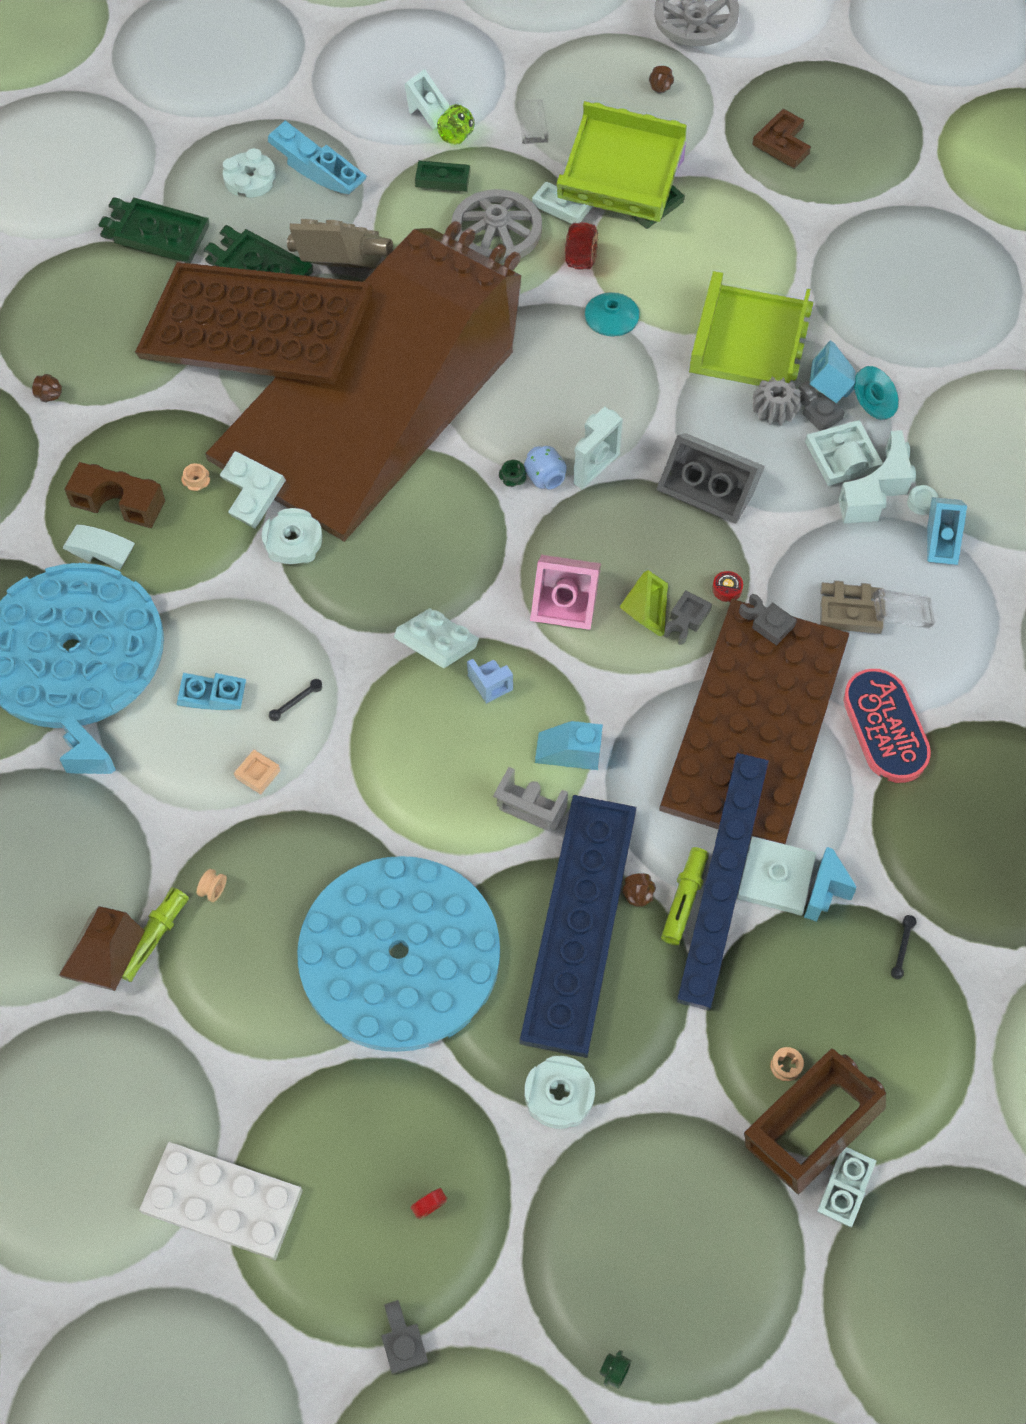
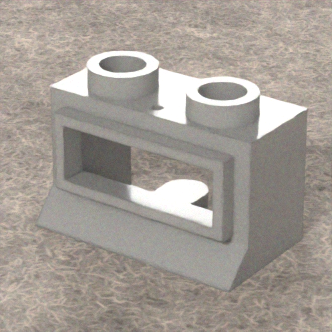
(529, 804)

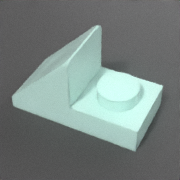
(426, 97)

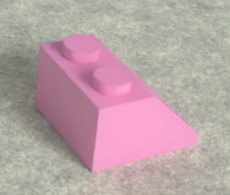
(565, 591)

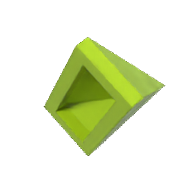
(648, 602)

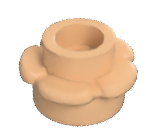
(198, 472)

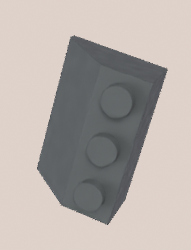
(710, 477)

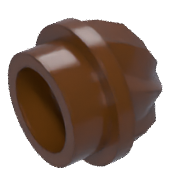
(661, 79)
(46, 388)
(639, 889)

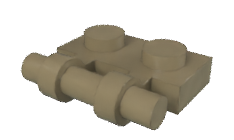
(847, 613)

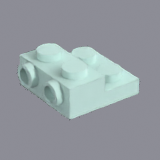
(598, 447)

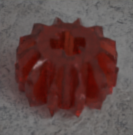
(581, 245)

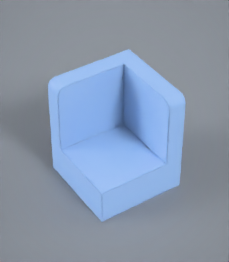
(490, 679)

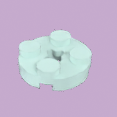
(252, 161)
(297, 550)
(547, 1076)

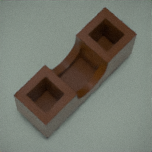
(93, 486)

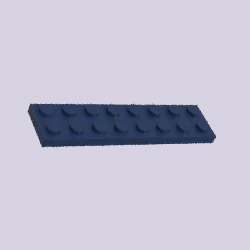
(578, 927)

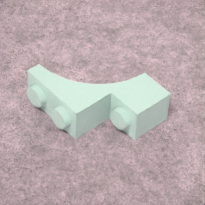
(866, 497)

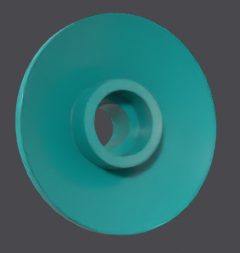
(612, 314)
(876, 393)

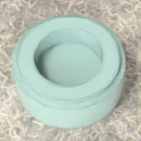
(920, 499)

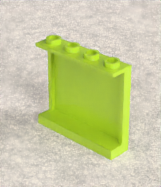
(623, 161)
(749, 334)

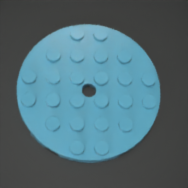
(98, 676)
(408, 999)

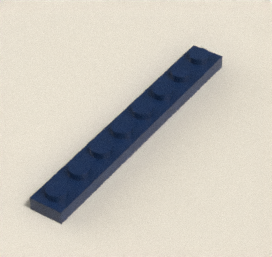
(722, 882)

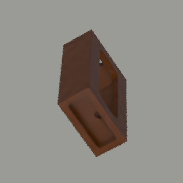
(828, 1072)

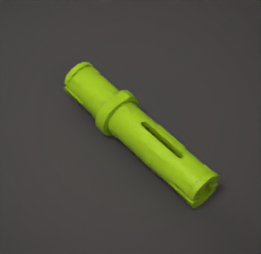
(689, 883)
(159, 922)

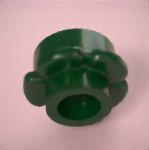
(512, 467)
(615, 1369)

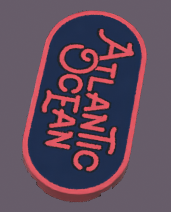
(886, 725)

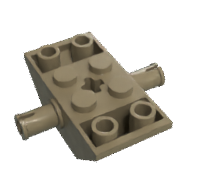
(337, 244)

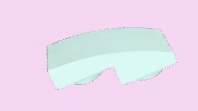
(94, 542)
(846, 1186)

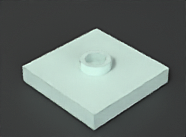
(776, 875)

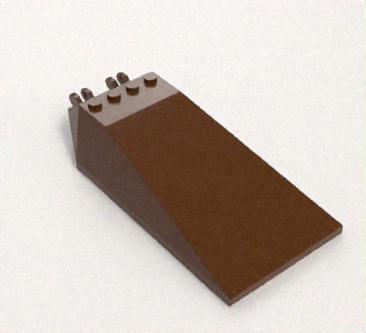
(420, 354)

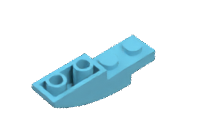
(314, 162)

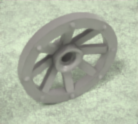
(696, 18)
(497, 220)

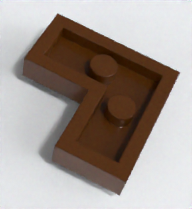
(779, 140)

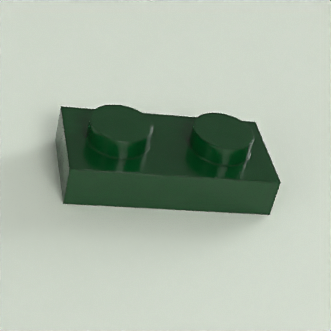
(442, 175)

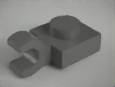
(819, 411)
(403, 1344)

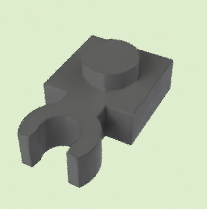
(687, 613)
(769, 621)

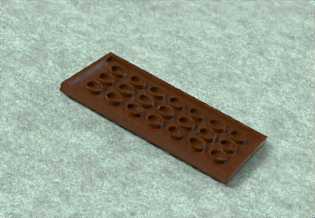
(255, 322)
(760, 705)

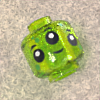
(455, 124)

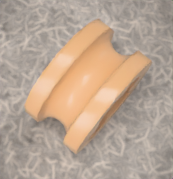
(211, 885)
(779, 1056)

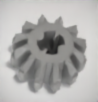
(776, 401)

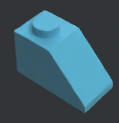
(832, 373)
(945, 530)
(570, 745)

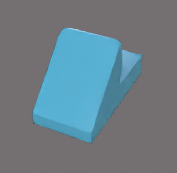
(85, 753)
(830, 881)

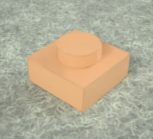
(257, 771)

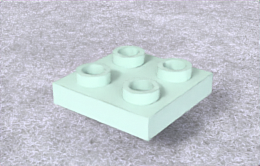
(843, 452)
(436, 637)

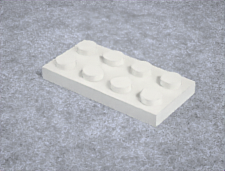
(221, 1200)

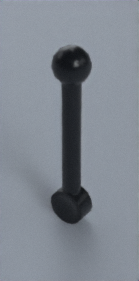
(315, 686)
(908, 923)

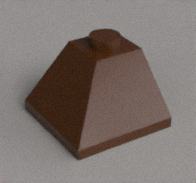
(103, 949)

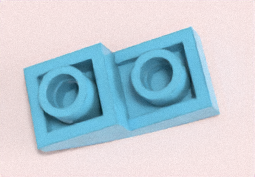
(219, 693)

